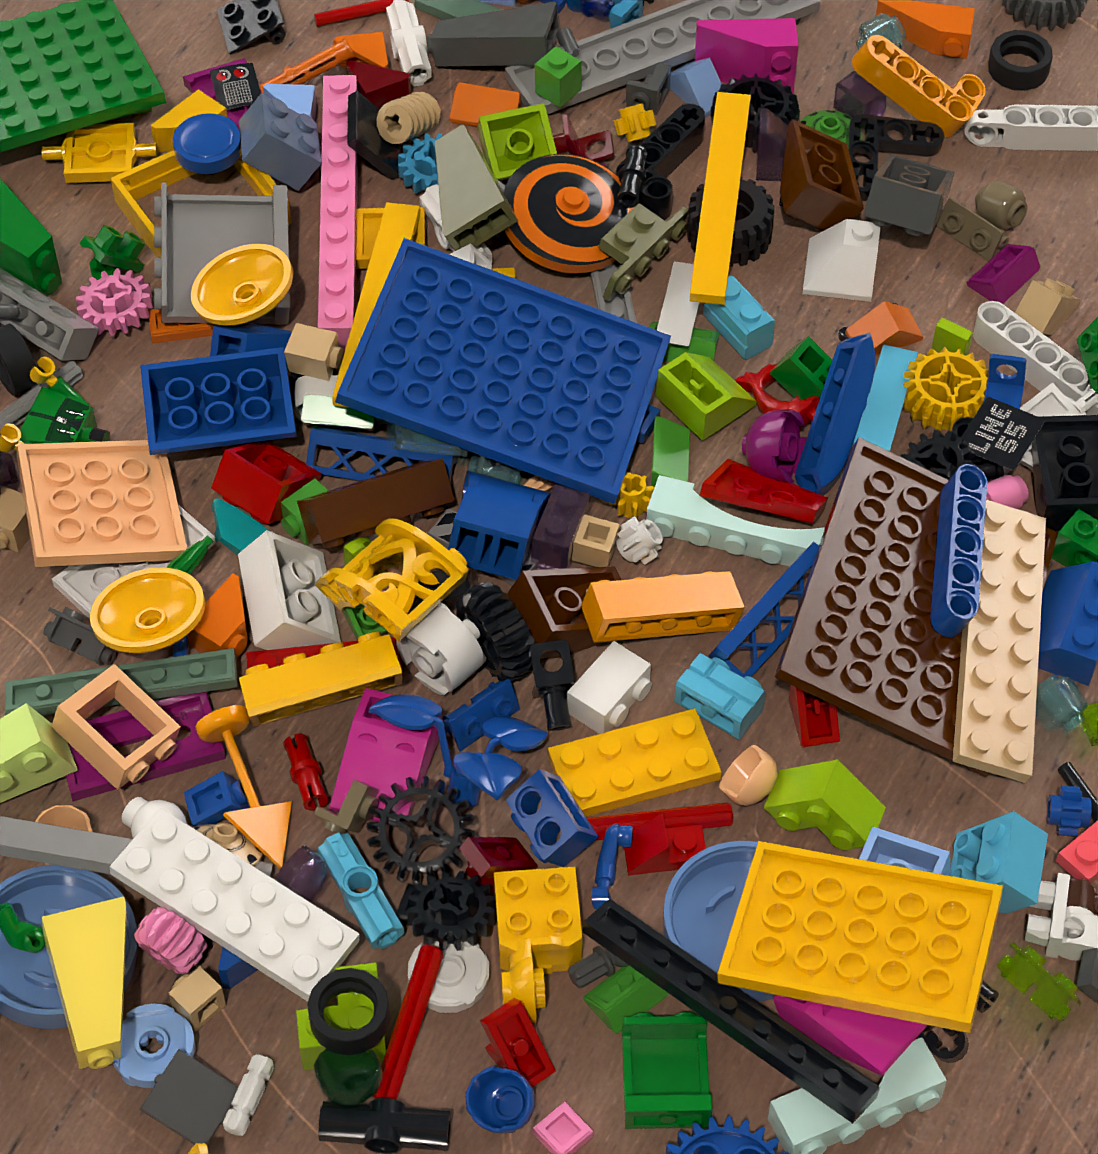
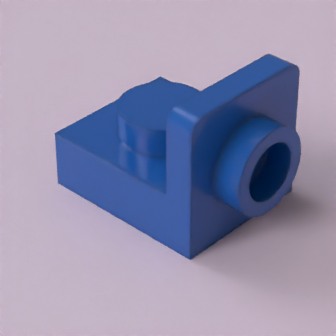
(214, 797)

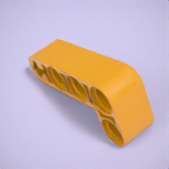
(916, 87)

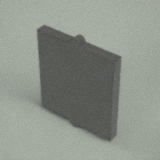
(189, 1099)

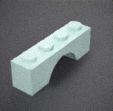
(811, 1126)

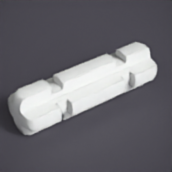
(248, 1095)

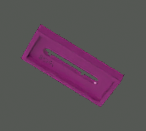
(124, 729)

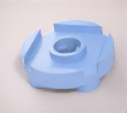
(149, 1022)

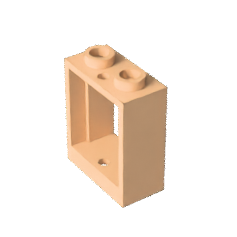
(72, 726)

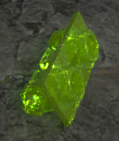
(1053, 992)

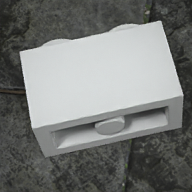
(609, 688)

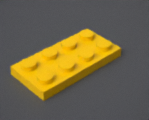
(636, 762)

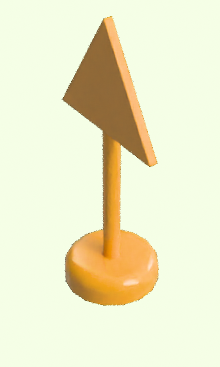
(261, 825)

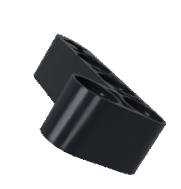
(666, 150)

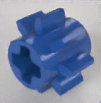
(1069, 811)

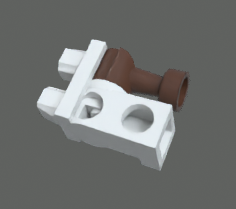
(1071, 920)

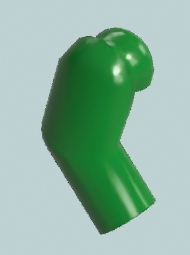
(20, 933)

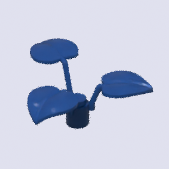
(470, 770)

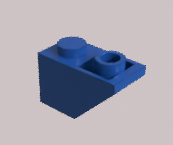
(247, 338)

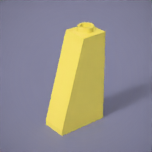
(89, 971)

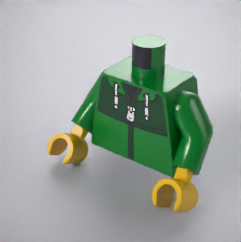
(55, 416)

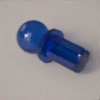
(591, 7)

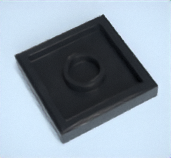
(366, 139)

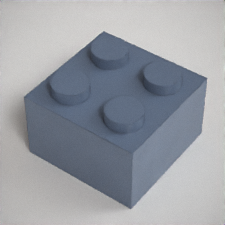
(280, 141)

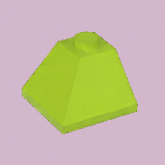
(515, 138)

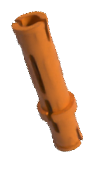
(313, 66)

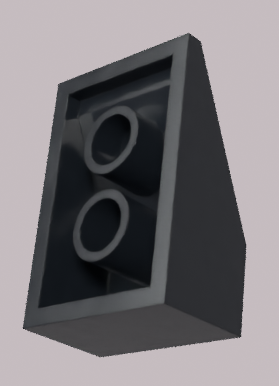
(1066, 468)

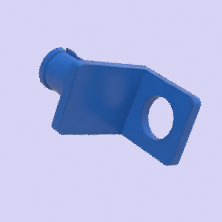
(1006, 387)

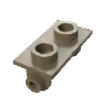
(971, 229)

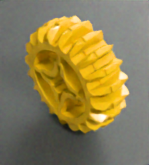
(944, 388)

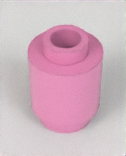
(1008, 491)

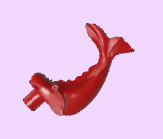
(758, 382)

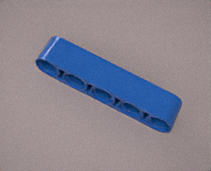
(959, 551)

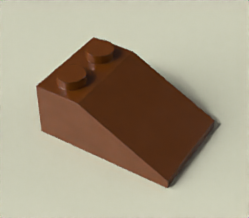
(818, 178)
(553, 603)

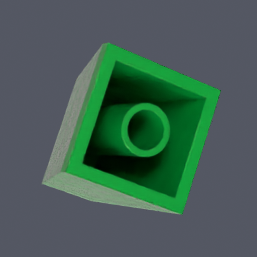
(26, 245)

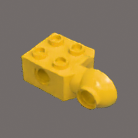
(536, 930)

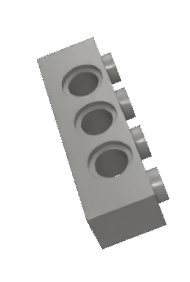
(46, 321)

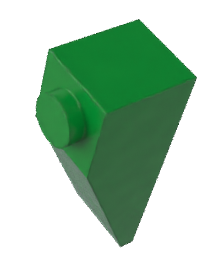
(803, 370)

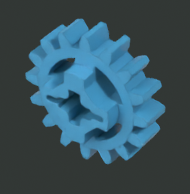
(418, 163)

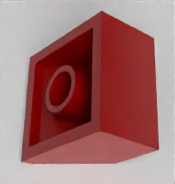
(260, 478)

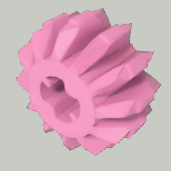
(170, 940)

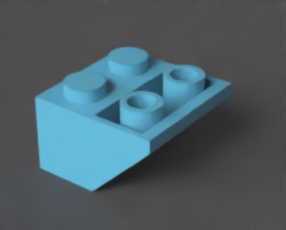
(1003, 853)

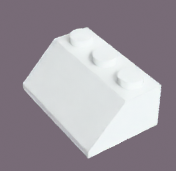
(282, 594)

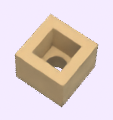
(595, 541)
(197, 998)

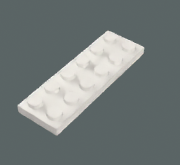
(234, 903)

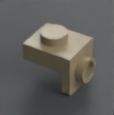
(353, 811)

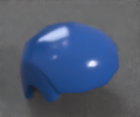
(500, 1100)

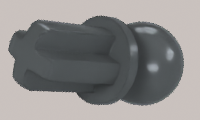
(594, 967)

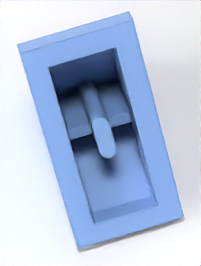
(696, 83)
(296, 97)

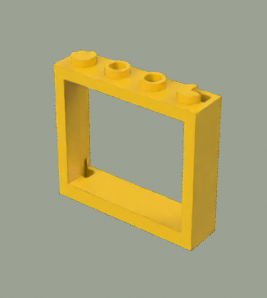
(166, 169)

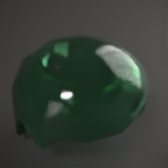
(348, 1078)

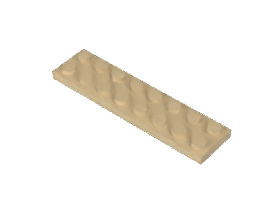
(1002, 649)

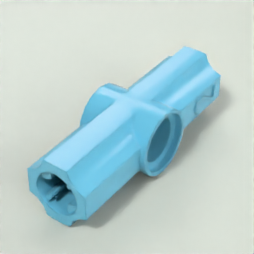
(369, 908)

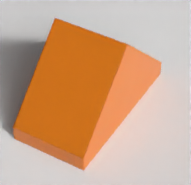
(367, 48)
(888, 325)

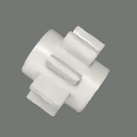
(639, 540)

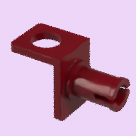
(569, 142)

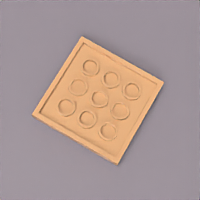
(99, 503)

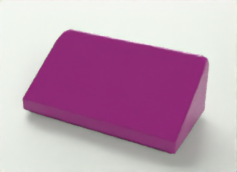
(1005, 272)

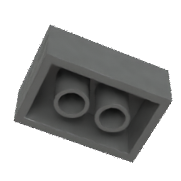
(908, 195)

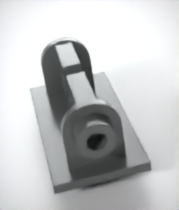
(67, 631)

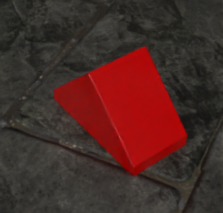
(814, 718)

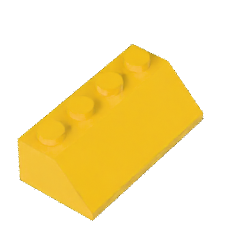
(320, 679)

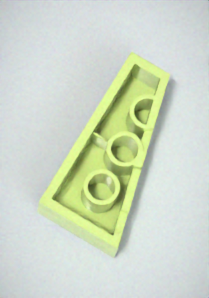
(30, 753)

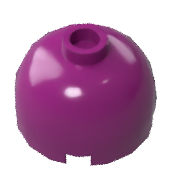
(775, 444)

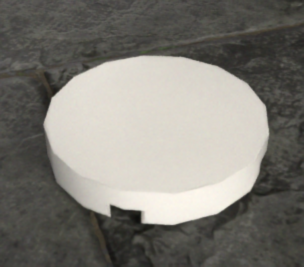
(460, 978)

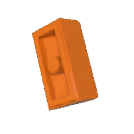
(475, 101)

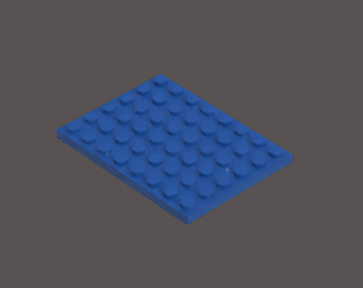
(505, 370)

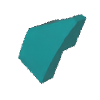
(234, 526)

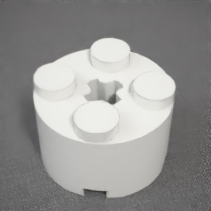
(442, 650)

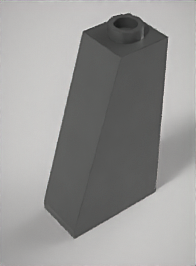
(496, 37)

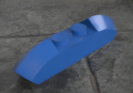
(837, 415)

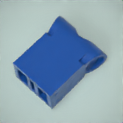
(496, 523)

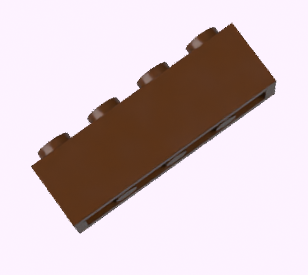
(369, 502)

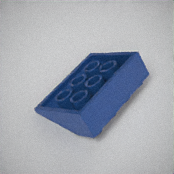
(217, 401)

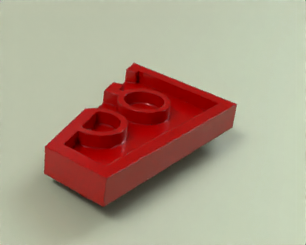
(747, 488)

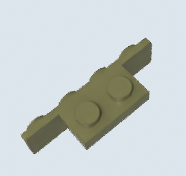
(636, 242)

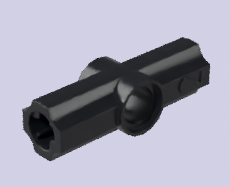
(385, 1126)

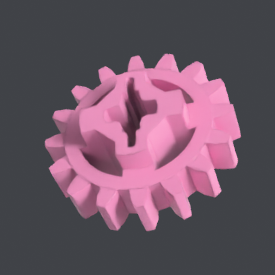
(115, 301)

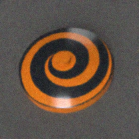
(564, 211)

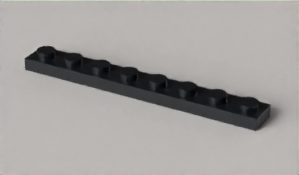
(731, 1011)

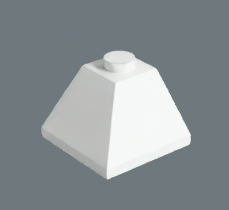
(843, 261)

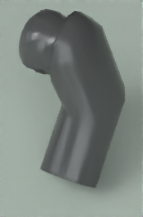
(567, 41)

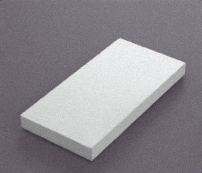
(85, 582)

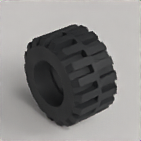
(752, 221)

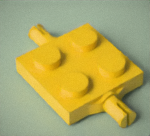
(99, 152)

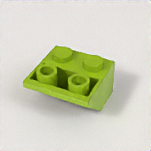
(701, 394)

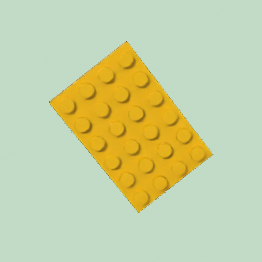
(862, 936)

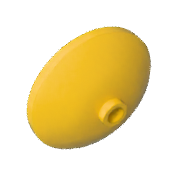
(242, 284)
(147, 610)

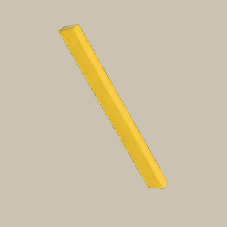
(720, 199)
(397, 223)

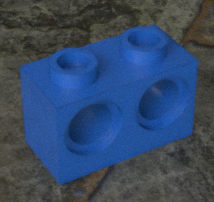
(556, 813)

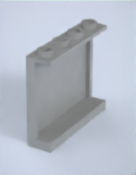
(201, 229)

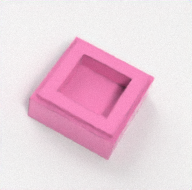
(563, 1131)

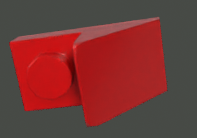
(662, 848)
(516, 1042)

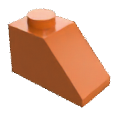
(222, 621)

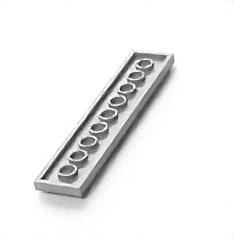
(637, 46)

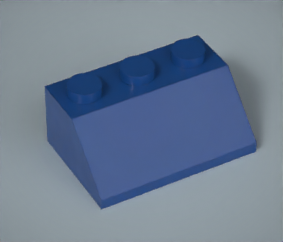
(1070, 623)

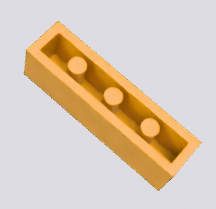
(662, 606)

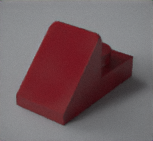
(493, 855)

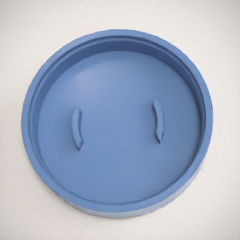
(705, 900)
(27, 978)

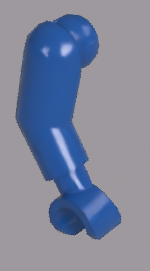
(606, 864)

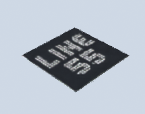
(1002, 432)

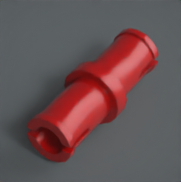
(305, 771)

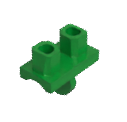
(113, 251)

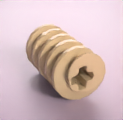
(408, 117)

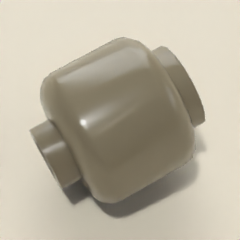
(1001, 204)

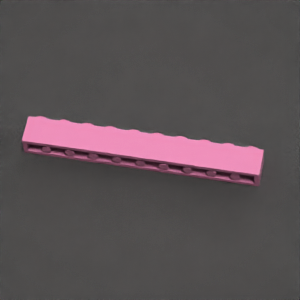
(337, 212)

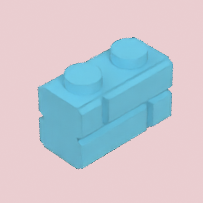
(741, 320)
(720, 695)

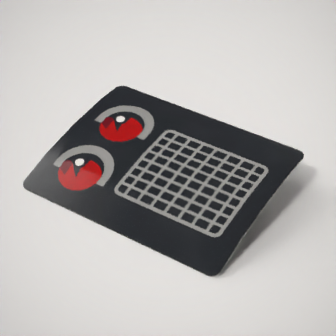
(235, 85)

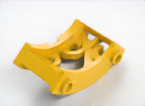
(390, 608)

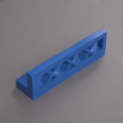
(366, 443)
(758, 613)

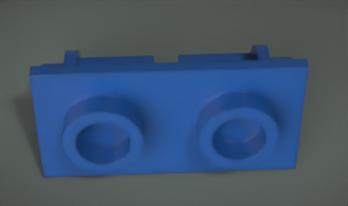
(467, 721)

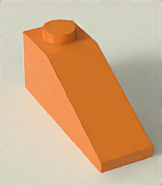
(933, 26)

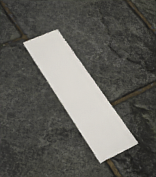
(677, 311)

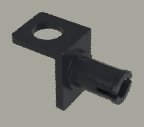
(553, 685)

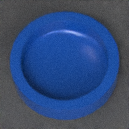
(207, 143)

